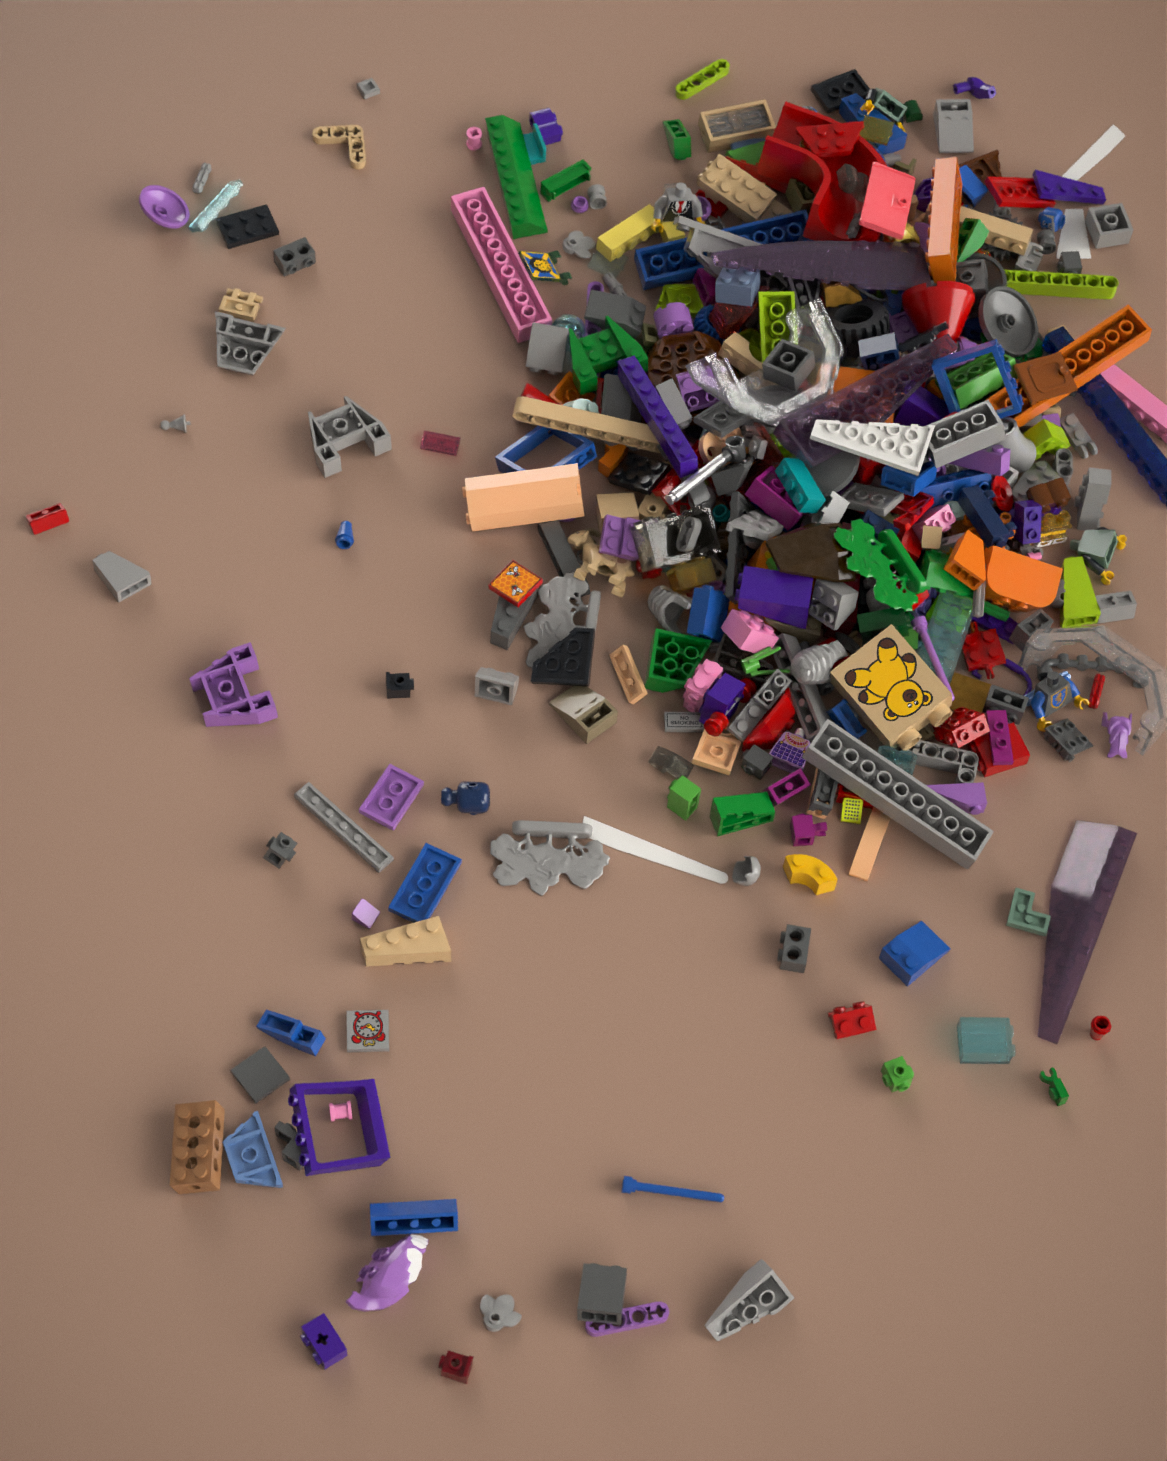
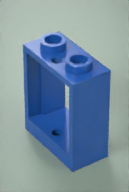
(908, 483)

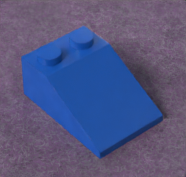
(913, 952)

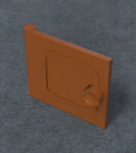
(1042, 380)

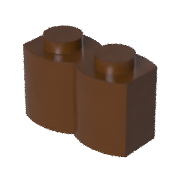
(1050, 494)

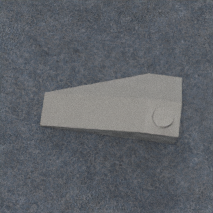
(753, 1297)

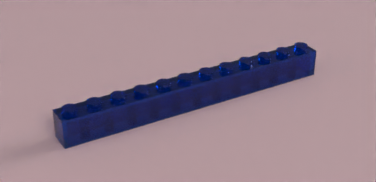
(1118, 421)

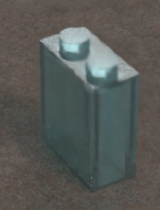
(985, 1040)

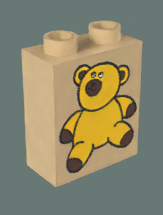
(892, 689)

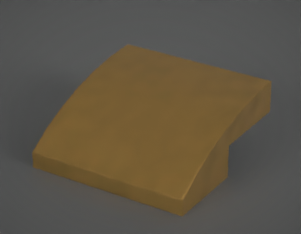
(968, 692)

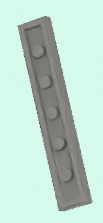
(344, 827)

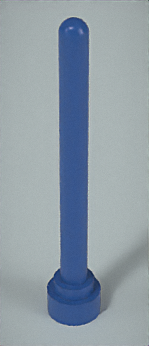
(630, 1185)

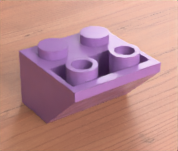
(692, 394)

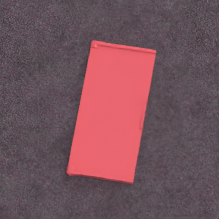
(887, 200)

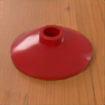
(1003, 493)

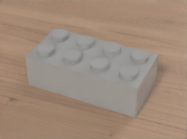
(965, 433)

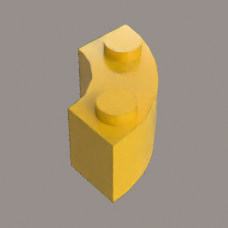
(809, 872)

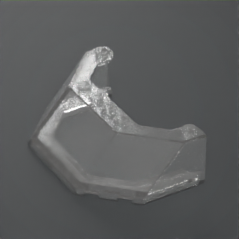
(767, 400)
(1121, 655)

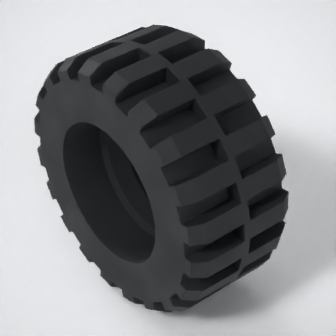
(858, 322)

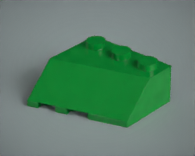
(932, 568)
(673, 660)

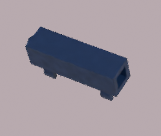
(983, 516)

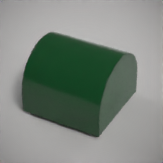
(913, 111)

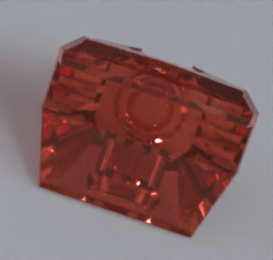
(730, 317)

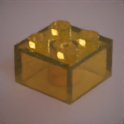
(695, 574)

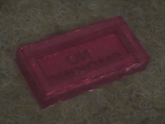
(440, 443)

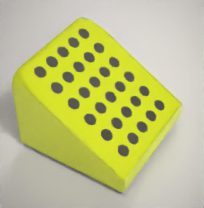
(851, 810)

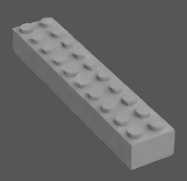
(898, 794)

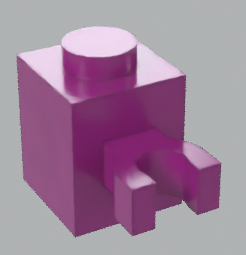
(804, 831)

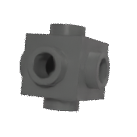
(280, 850)

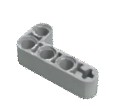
(939, 761)

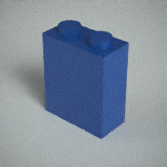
(708, 613)

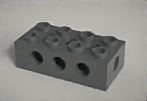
(973, 274)

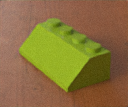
(772, 319)

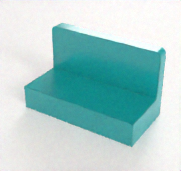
(535, 146)

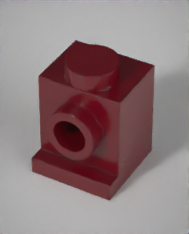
(457, 1373)

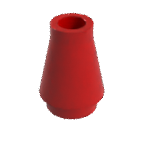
(1099, 1027)

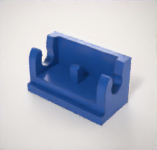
(845, 718)

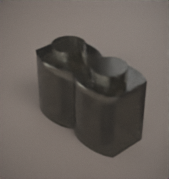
(852, 181)

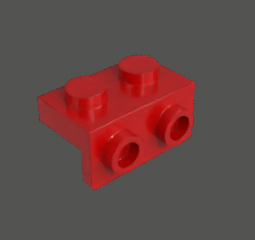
(852, 1020)

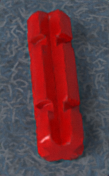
(1096, 691)

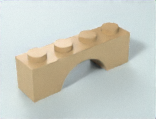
(738, 354)

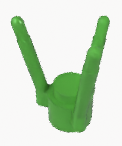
(751, 663)

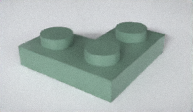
(1023, 917)

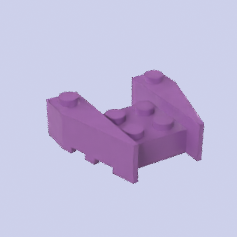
(229, 693)

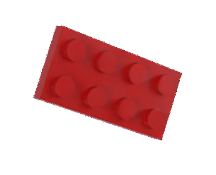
(1016, 192)

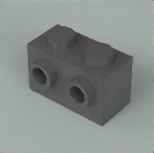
(1006, 700)

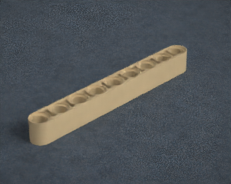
(585, 423)

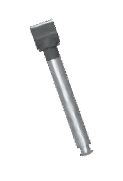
(732, 452)

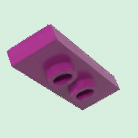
(999, 737)

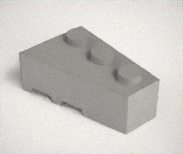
(1092, 497)
(830, 511)

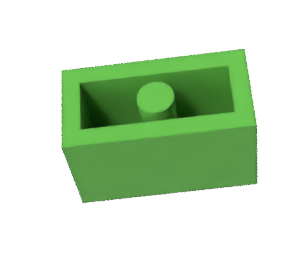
(683, 797)

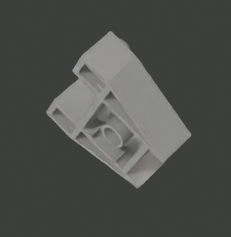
(342, 429)

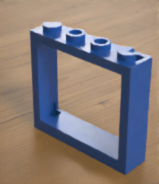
(1004, 367)
(582, 455)

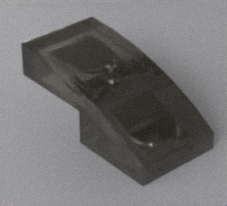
(671, 762)

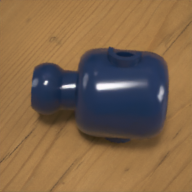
(469, 797)

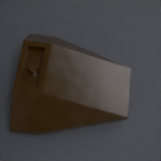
(812, 553)

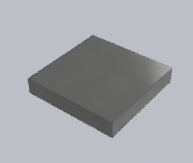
(260, 1074)

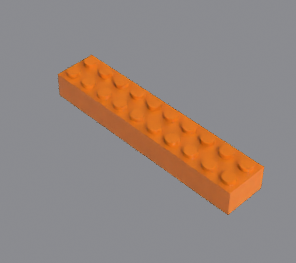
(1086, 358)

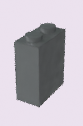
(602, 1293)

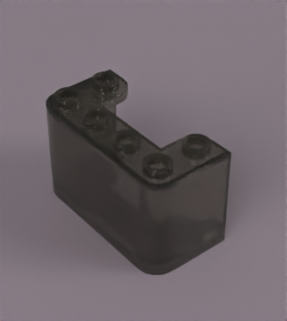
(657, 539)

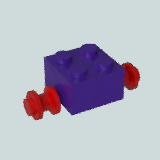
(723, 701)

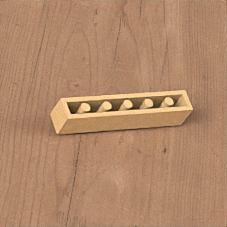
(1002, 232)

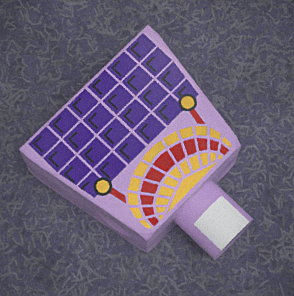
(789, 751)

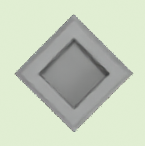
(368, 88)

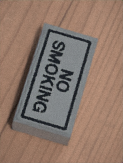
(683, 722)

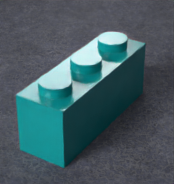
(800, 485)

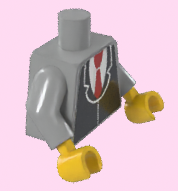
(676, 203)

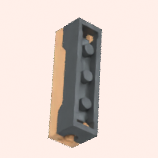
(821, 795)

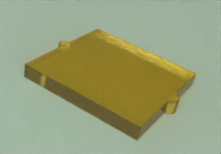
(877, 130)

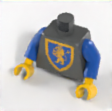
(1052, 695)

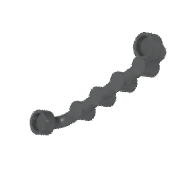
(1080, 663)

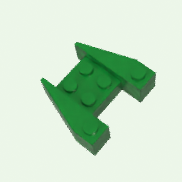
(600, 353)

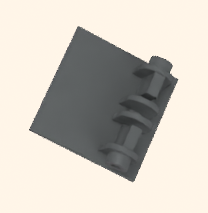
(1068, 738)

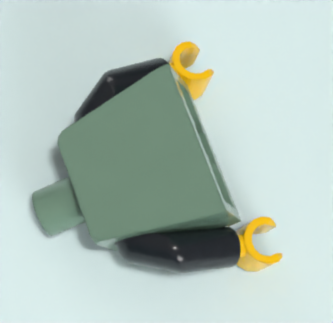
(885, 104)
(1097, 550)

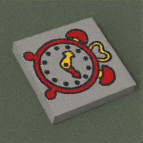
(368, 1031)

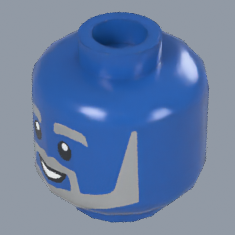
(1051, 219)

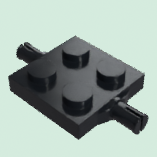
(925, 337)

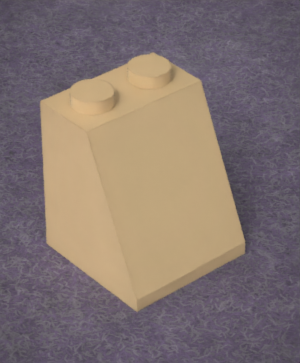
(615, 504)

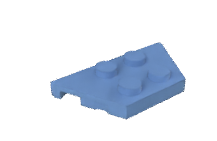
(251, 1155)

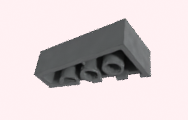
(509, 620)

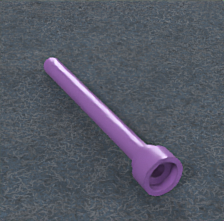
(920, 625)

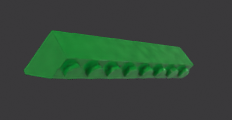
(515, 177)

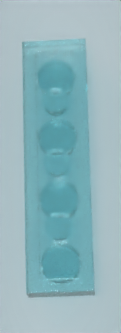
(218, 203)

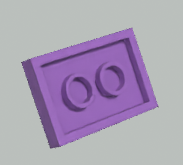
(391, 797)

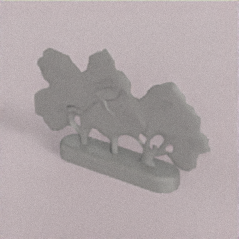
(558, 623)
(543, 862)

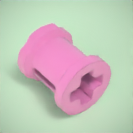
(474, 135)
(340, 1111)

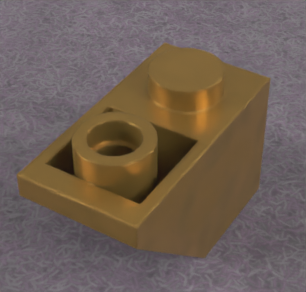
(836, 294)

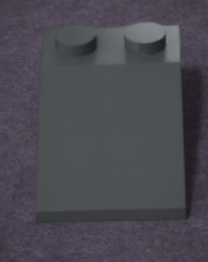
(621, 309)

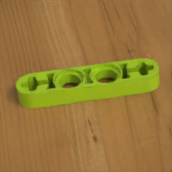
(700, 77)

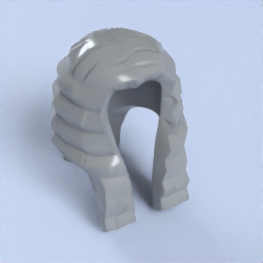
(668, 606)
(816, 662)

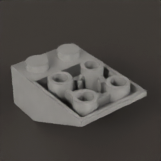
(954, 125)

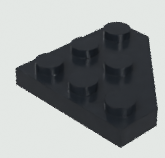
(567, 661)

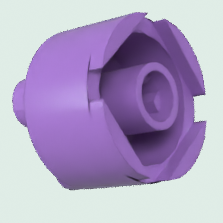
(673, 319)

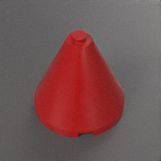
(936, 304)

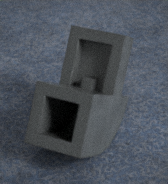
(291, 1152)

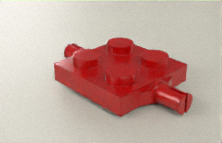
(982, 650)

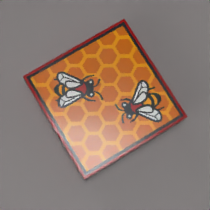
(515, 583)

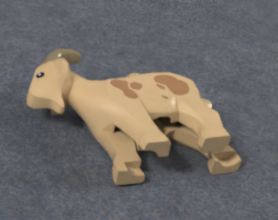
(598, 562)

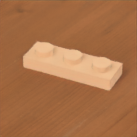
(628, 674)

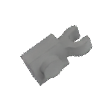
(756, 445)

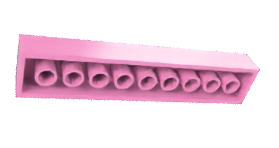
(499, 262)

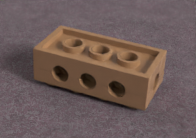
(197, 1147)

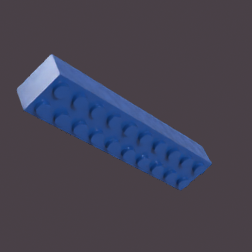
(671, 264)

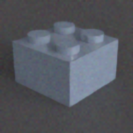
(737, 286)

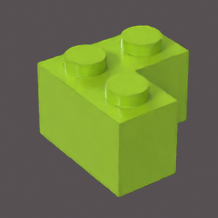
(1047, 437)

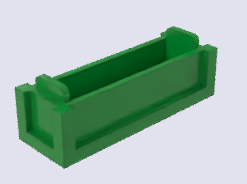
(565, 180)

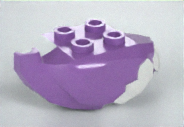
(389, 1274)

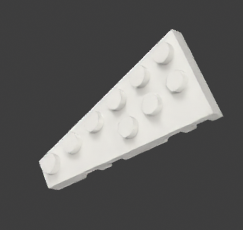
(882, 442)

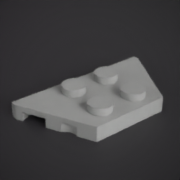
(756, 525)

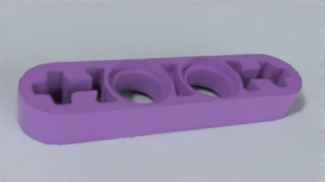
(629, 1323)

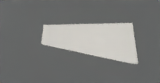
(1074, 234)

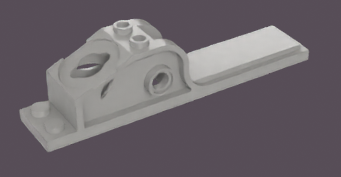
(710, 240)

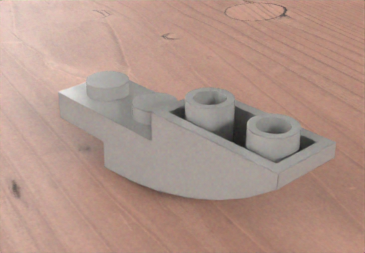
(759, 705)

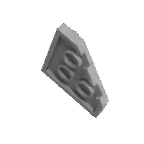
(1039, 473)

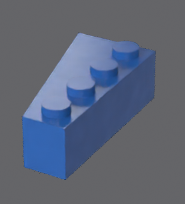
(851, 112)

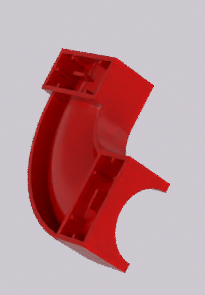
(832, 207)

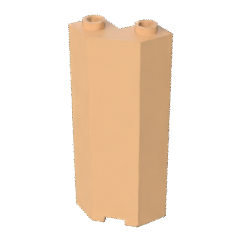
(523, 497)

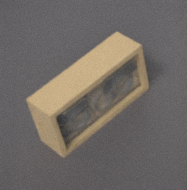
(734, 124)

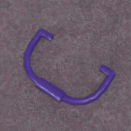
(1014, 667)

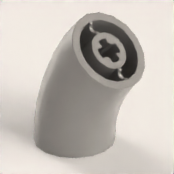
(1022, 449)

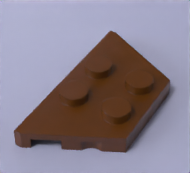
(985, 166)

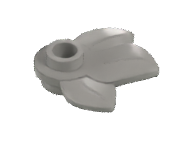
(578, 244)
(499, 1309)

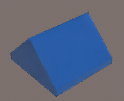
(972, 188)

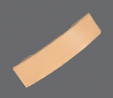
(869, 845)

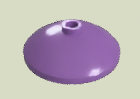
(164, 206)

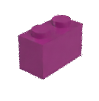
(787, 787)

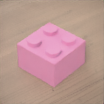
(749, 631)

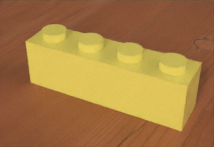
(627, 234)

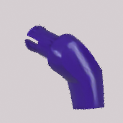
(976, 87)

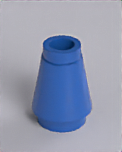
(344, 537)

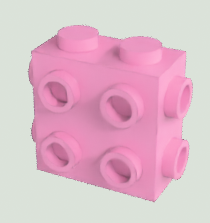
(938, 516)
(697, 686)

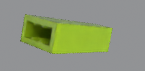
(1079, 598)

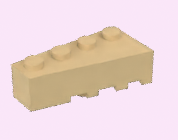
(406, 944)

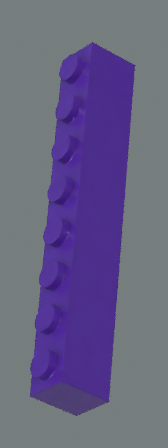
(657, 417)

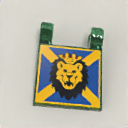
(542, 268)

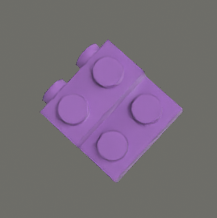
(617, 538)

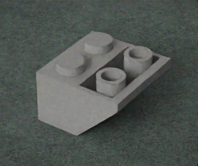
(832, 602)

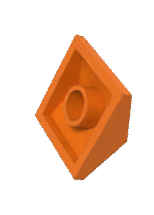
(567, 391)

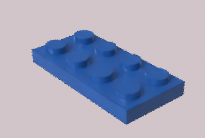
(425, 884)

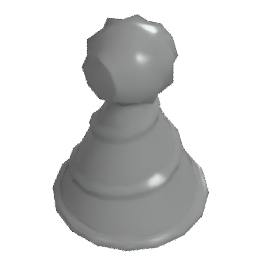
(179, 424)

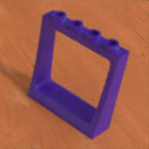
(370, 1118)

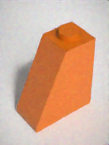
(967, 561)

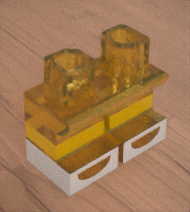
(1054, 528)

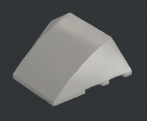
(243, 344)

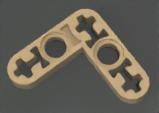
(351, 139)

